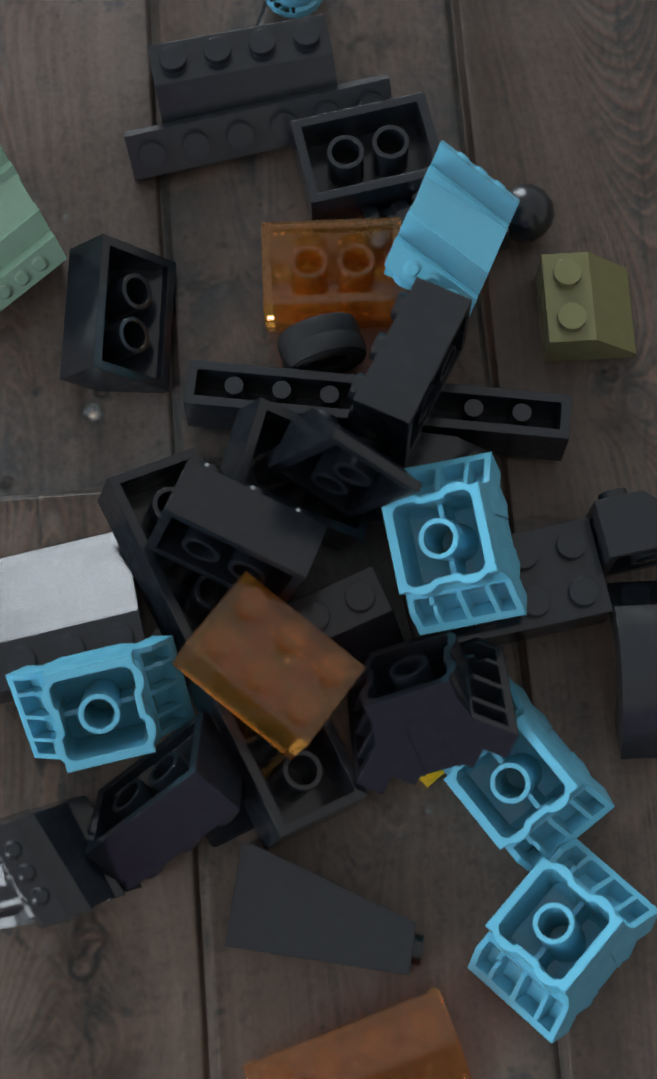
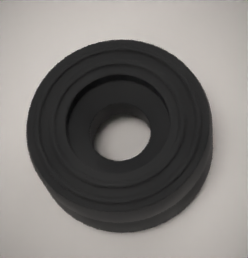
(323, 343)

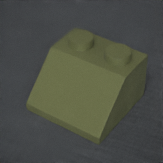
(583, 308)

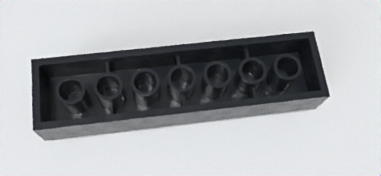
(277, 792)

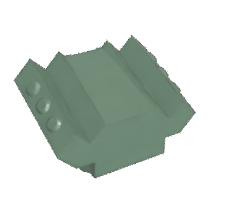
(26, 242)

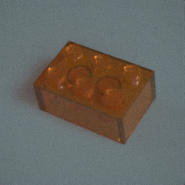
(268, 666)

